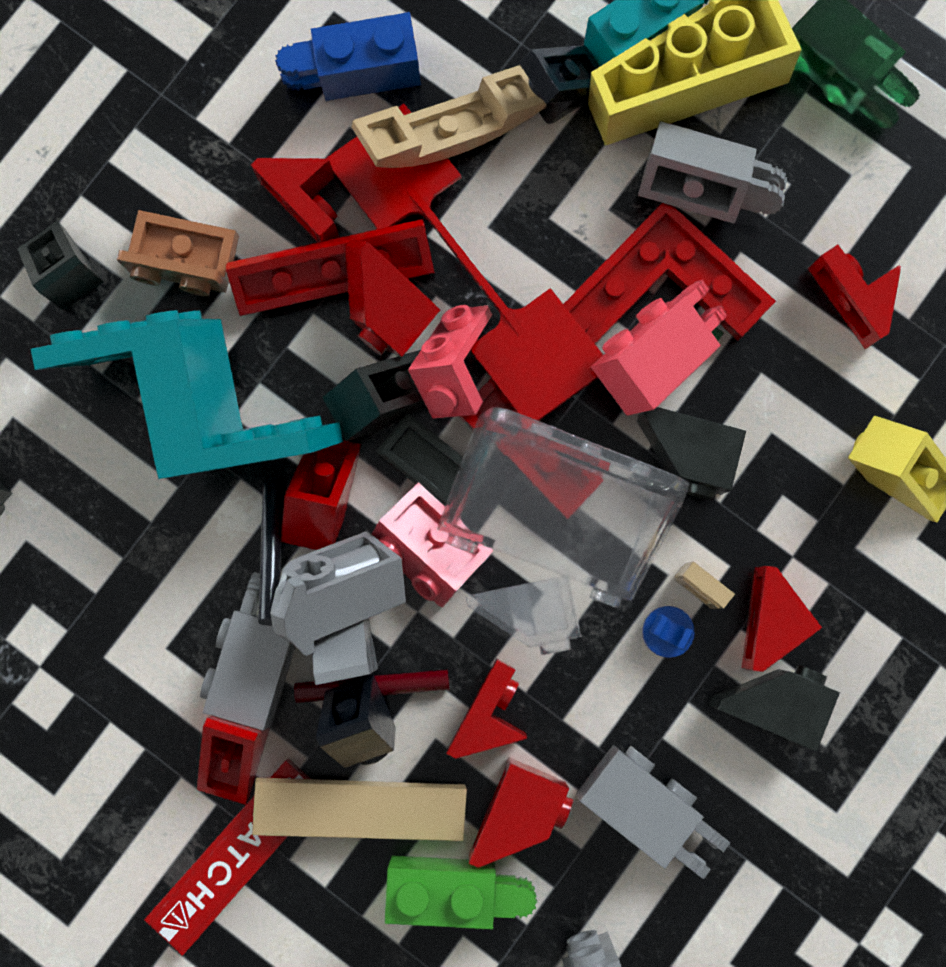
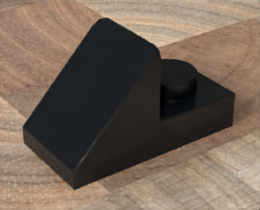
(559, 78)

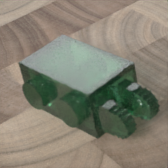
(852, 59)

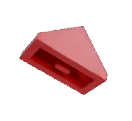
(775, 620)
(229, 758)

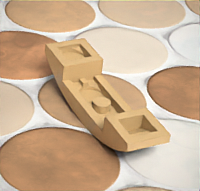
(451, 126)

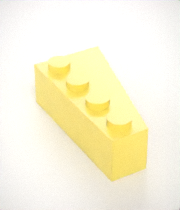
(693, 67)

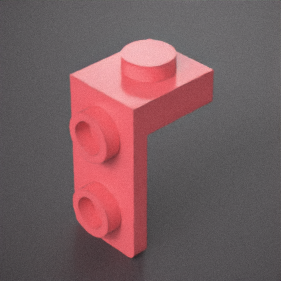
(440, 365)

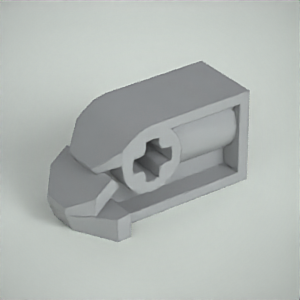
(336, 589)

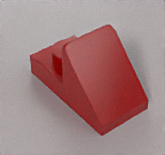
(294, 185)
(862, 306)
(481, 728)

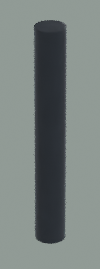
(270, 545)

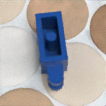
(353, 58)

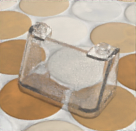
(561, 504)

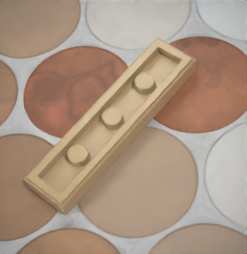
(359, 809)

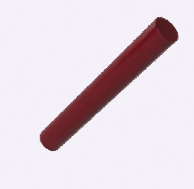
(389, 685)

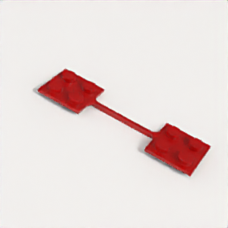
(535, 351)

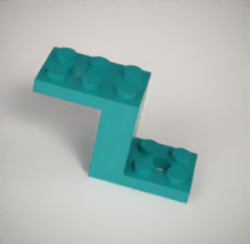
(186, 392)

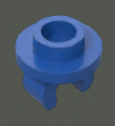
(668, 631)

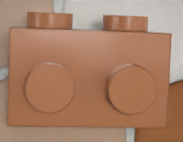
(179, 253)

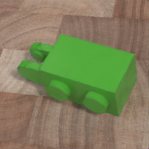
(453, 893)

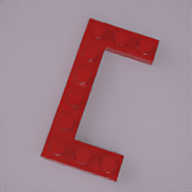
(659, 246)

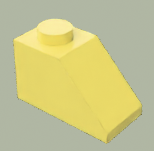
(903, 465)

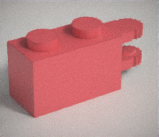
(660, 351)

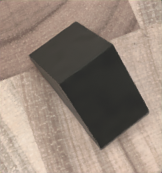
(58, 266)

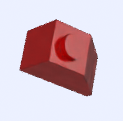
(384, 301)
(319, 496)
(520, 813)

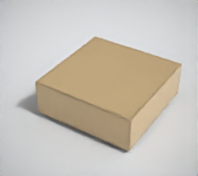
(703, 586)

